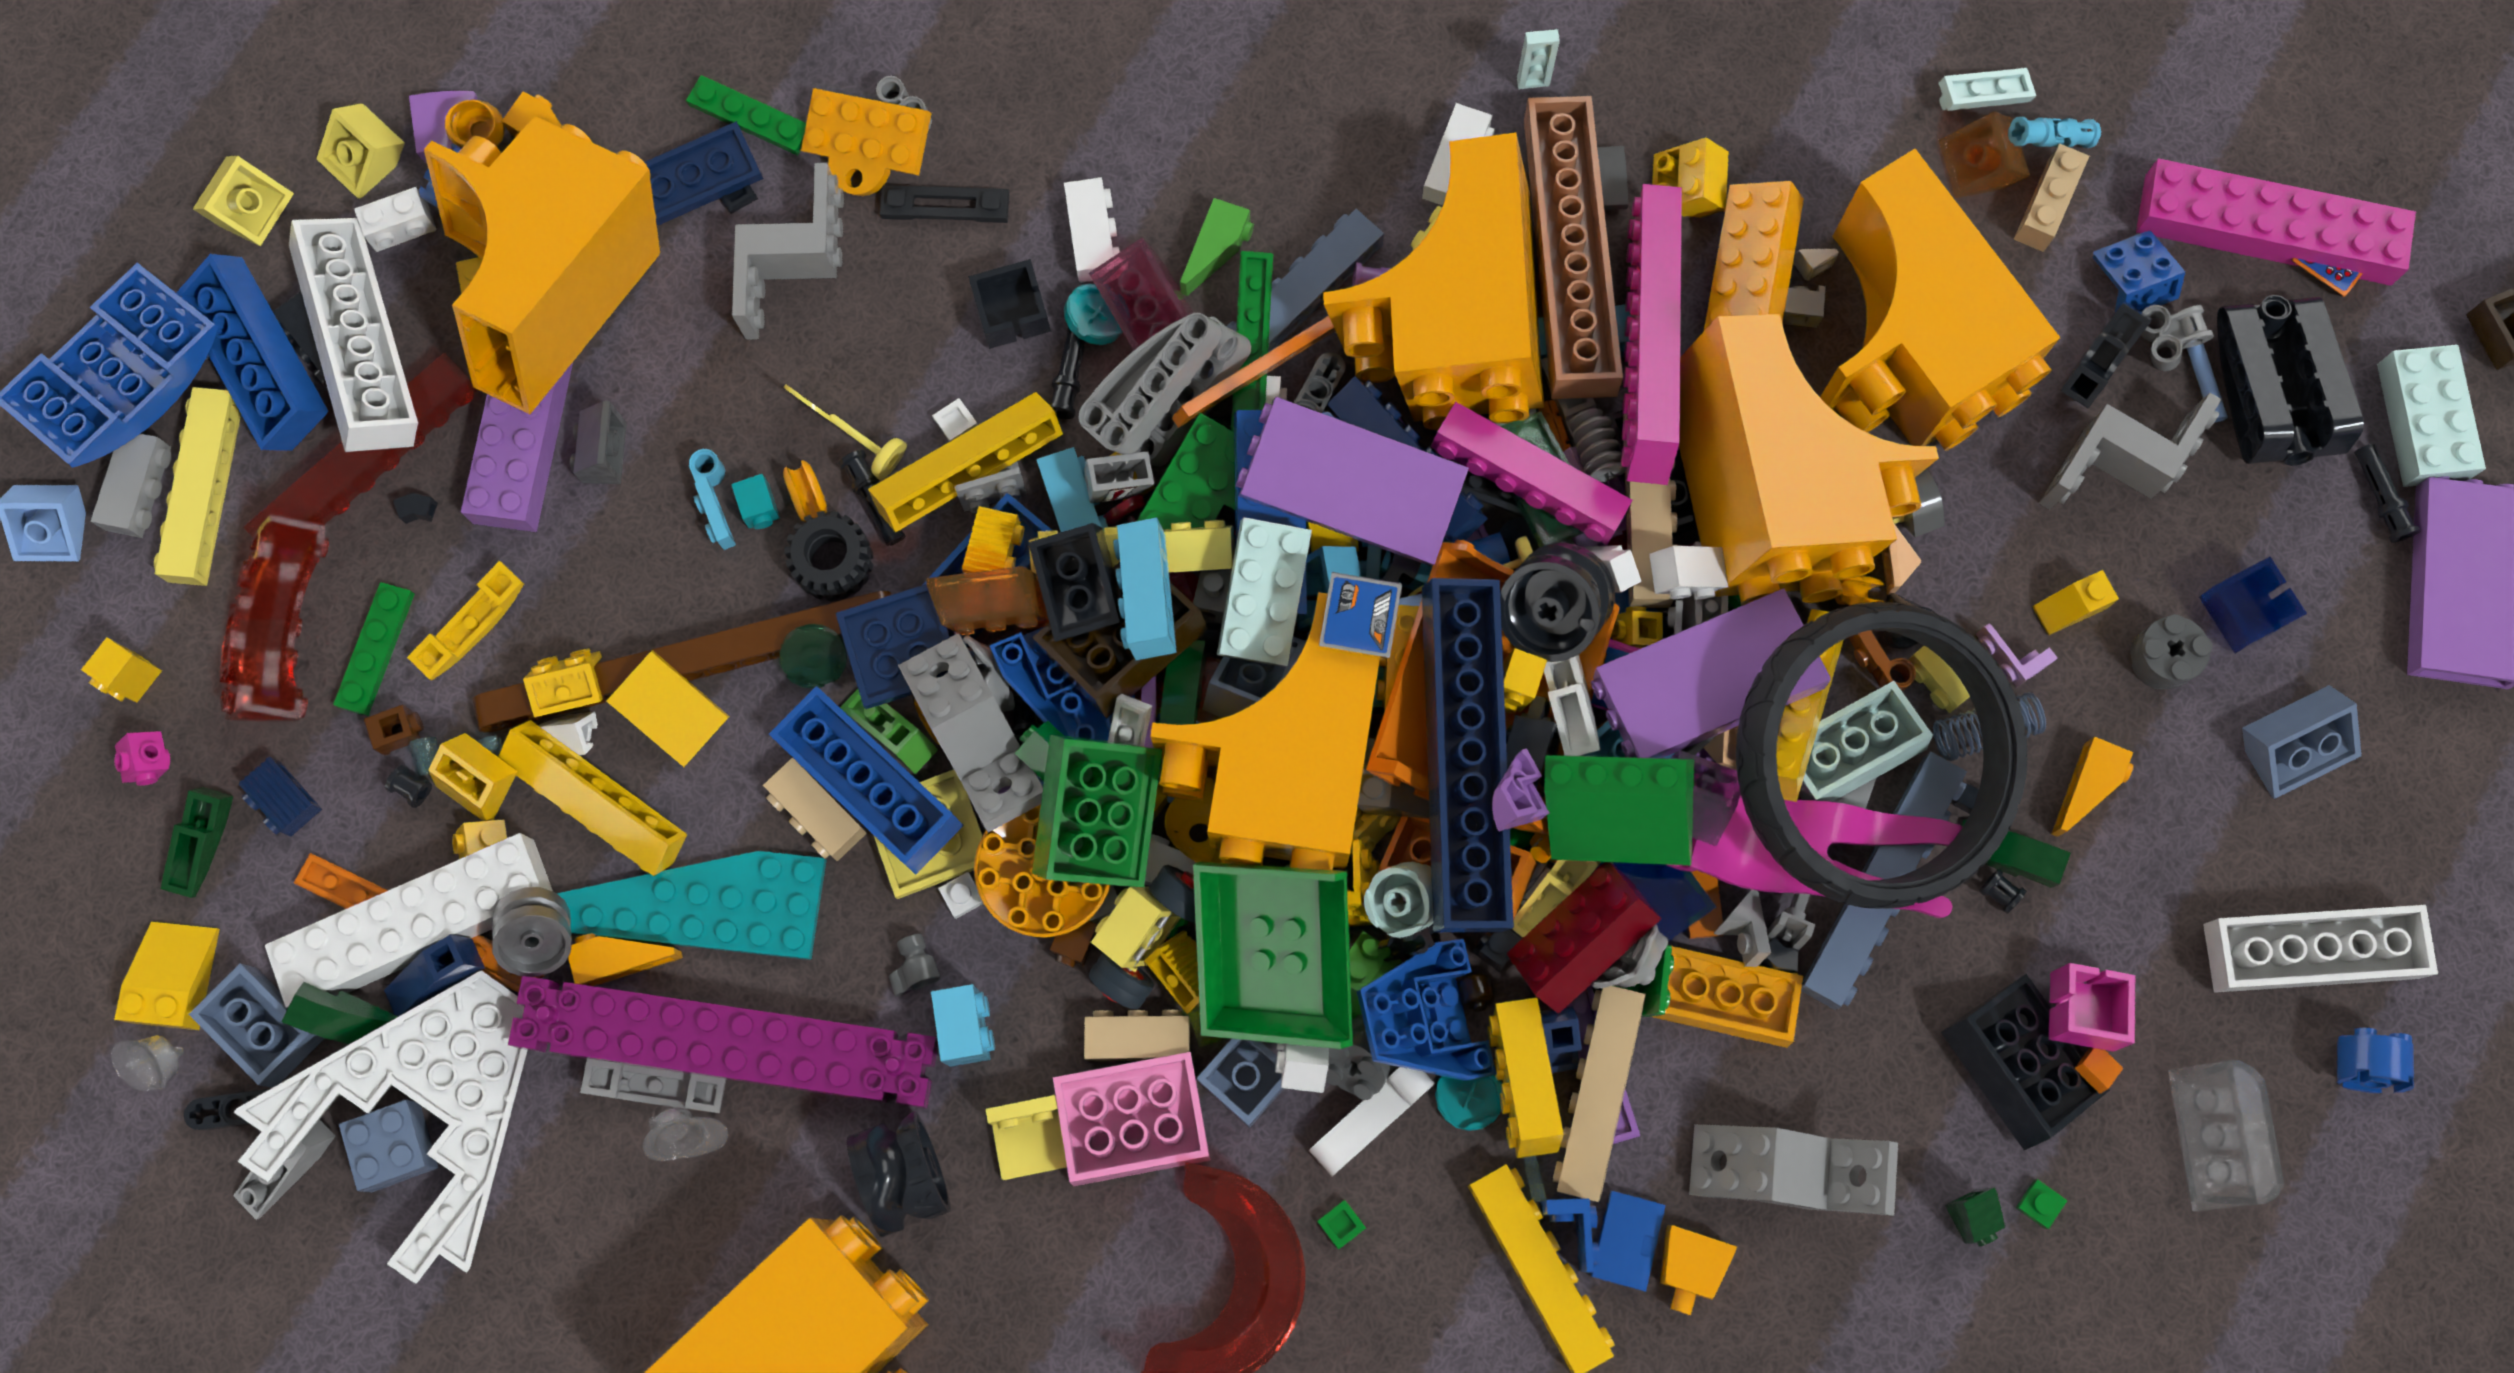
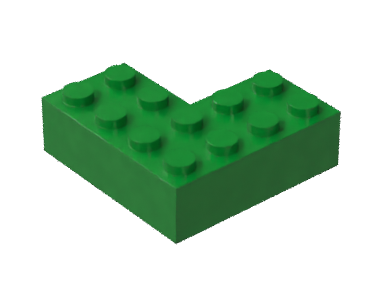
(1197, 479)

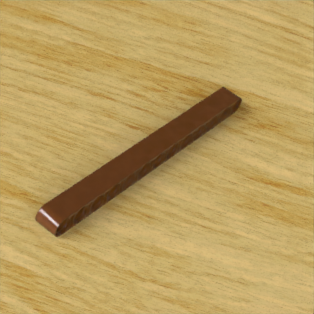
(691, 658)

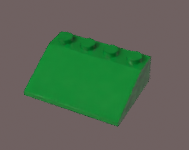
(1620, 809)
(1096, 811)

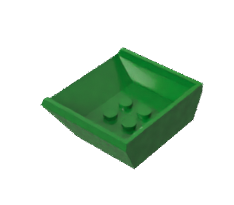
(1273, 954)

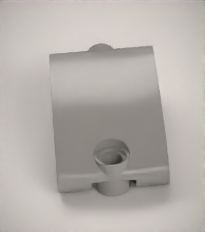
(1147, 388)

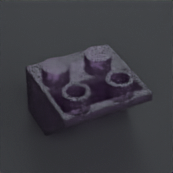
(1714, 798)

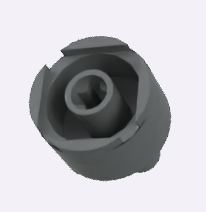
(2188, 649)
(1354, 1068)

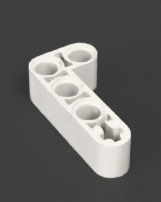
(1370, 1119)

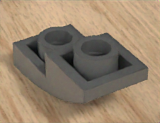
(1613, 177)

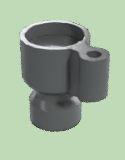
(917, 970)

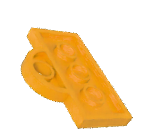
(865, 138)

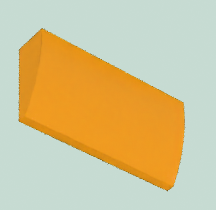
(1733, 998)

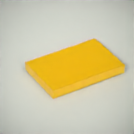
(668, 708)

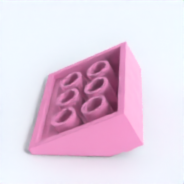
(1131, 1119)

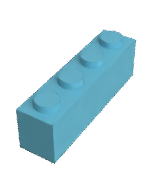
(1068, 490)
(1145, 589)

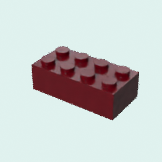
(1583, 936)

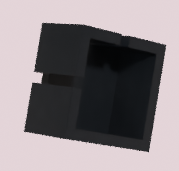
(1009, 303)

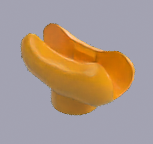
(804, 491)
(1856, 590)

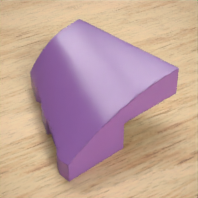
(429, 116)
(1516, 797)

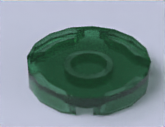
(813, 656)

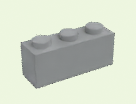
(132, 486)

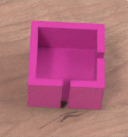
(2094, 1012)

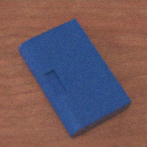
(1628, 1240)

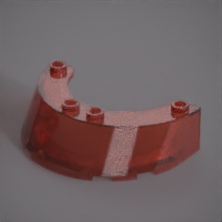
(266, 620)
(1266, 1283)

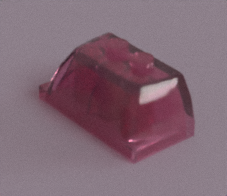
(1140, 292)

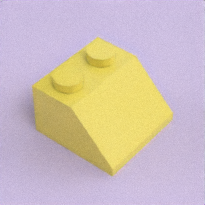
(359, 148)
(243, 200)
(1939, 678)

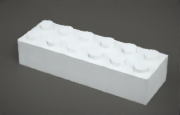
(2320, 948)

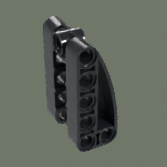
(2286, 381)

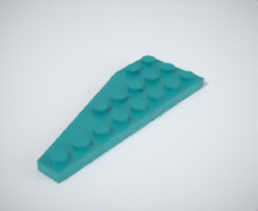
(727, 904)

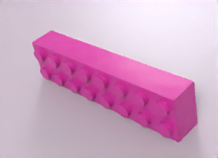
(2275, 221)

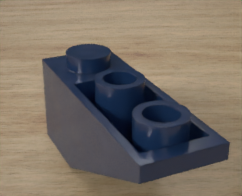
(434, 972)

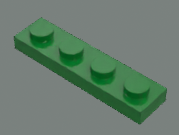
(749, 113)
(374, 649)

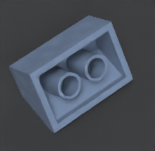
(2303, 740)

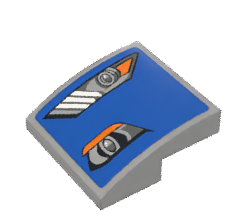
(1360, 614)

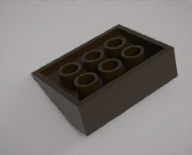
(1101, 664)

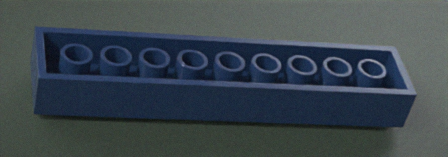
(1466, 755)

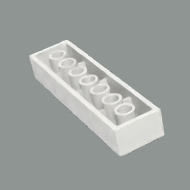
(352, 334)
(403, 922)

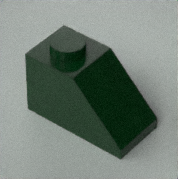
(1977, 1216)

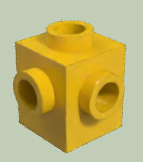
(1638, 627)

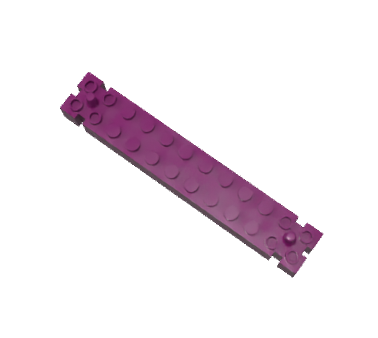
(723, 1042)

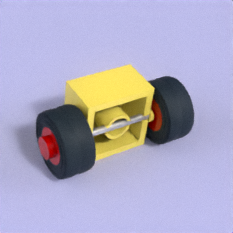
(1135, 930)

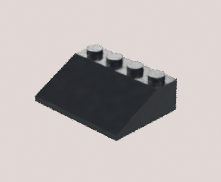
(2017, 1065)

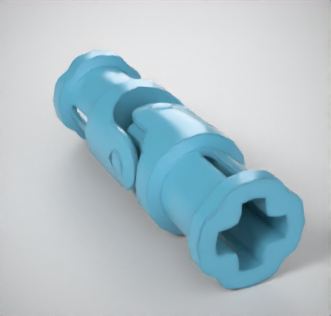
(2052, 131)

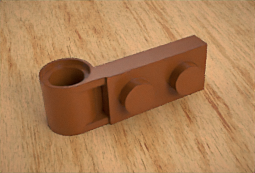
(1871, 655)

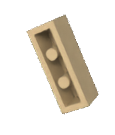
(2051, 197)
(813, 810)
(1135, 1035)

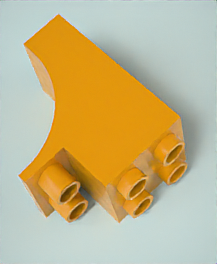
(559, 248)
(1463, 304)
(1942, 314)
(1779, 472)
(1283, 763)
(807, 1310)

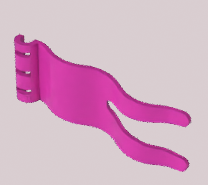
(1747, 864)

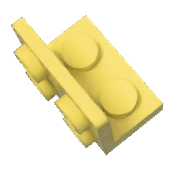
(1028, 1137)

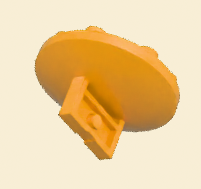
(1022, 898)

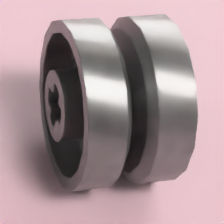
(531, 932)

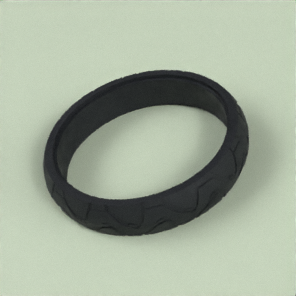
(2003, 755)

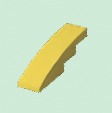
(1553, 889)

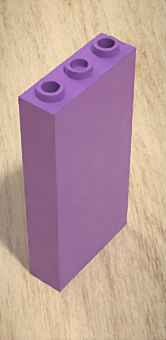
(1351, 481)
(2463, 583)
(1698, 678)

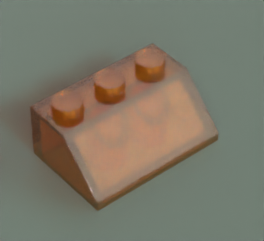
(988, 600)

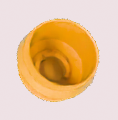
(474, 119)

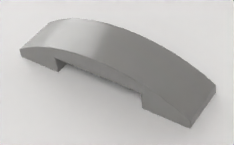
(653, 1086)

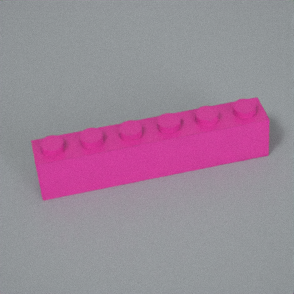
(1531, 473)

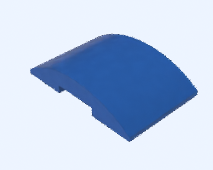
(114, 371)

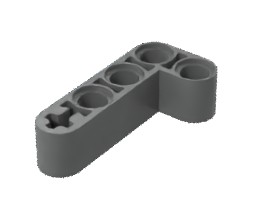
(1319, 386)

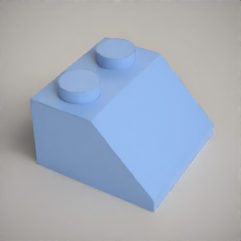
(43, 522)

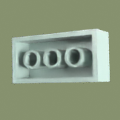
(2430, 414)
(1264, 592)
(1863, 744)

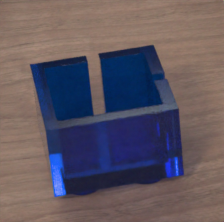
(2246, 610)

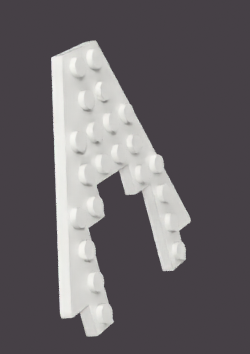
(447, 1059)

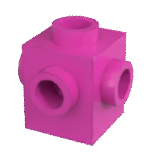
(141, 757)

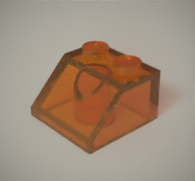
(1983, 157)

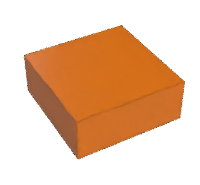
(2098, 1069)

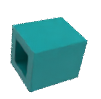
(756, 502)

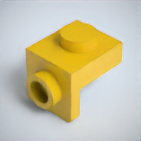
(477, 836)

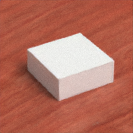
(954, 420)

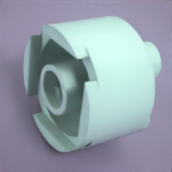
(1385, 899)

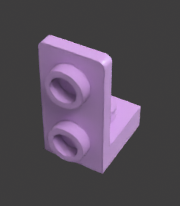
(2015, 670)

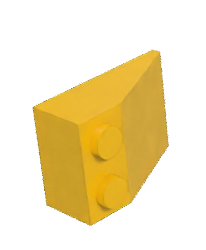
(168, 976)

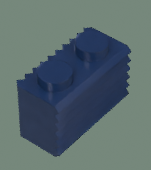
(278, 797)

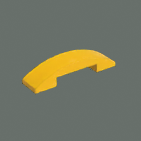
(470, 624)

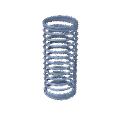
(1947, 730)

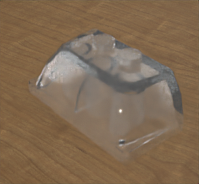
(2226, 1135)

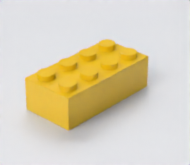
(1527, 1078)

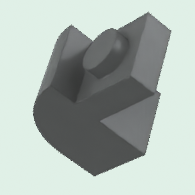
(1931, 513)

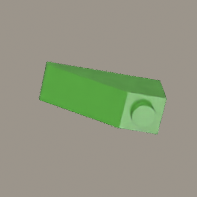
(1218, 241)
(891, 732)

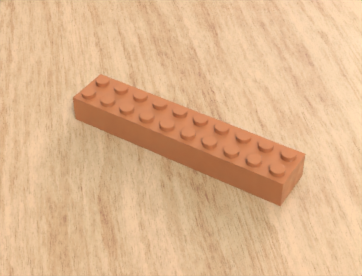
(1572, 248)

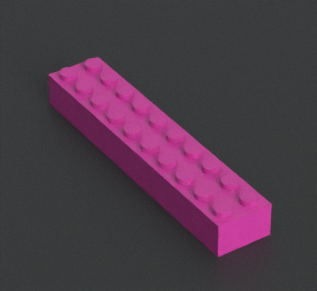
(1653, 335)

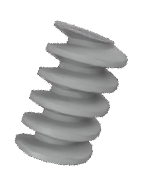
(1596, 445)

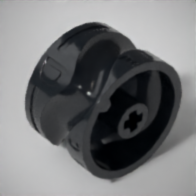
(1556, 601)
(897, 1174)

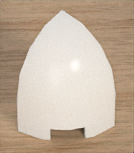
(573, 730)

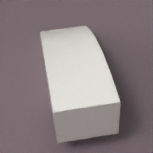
(1620, 565)
(1572, 706)

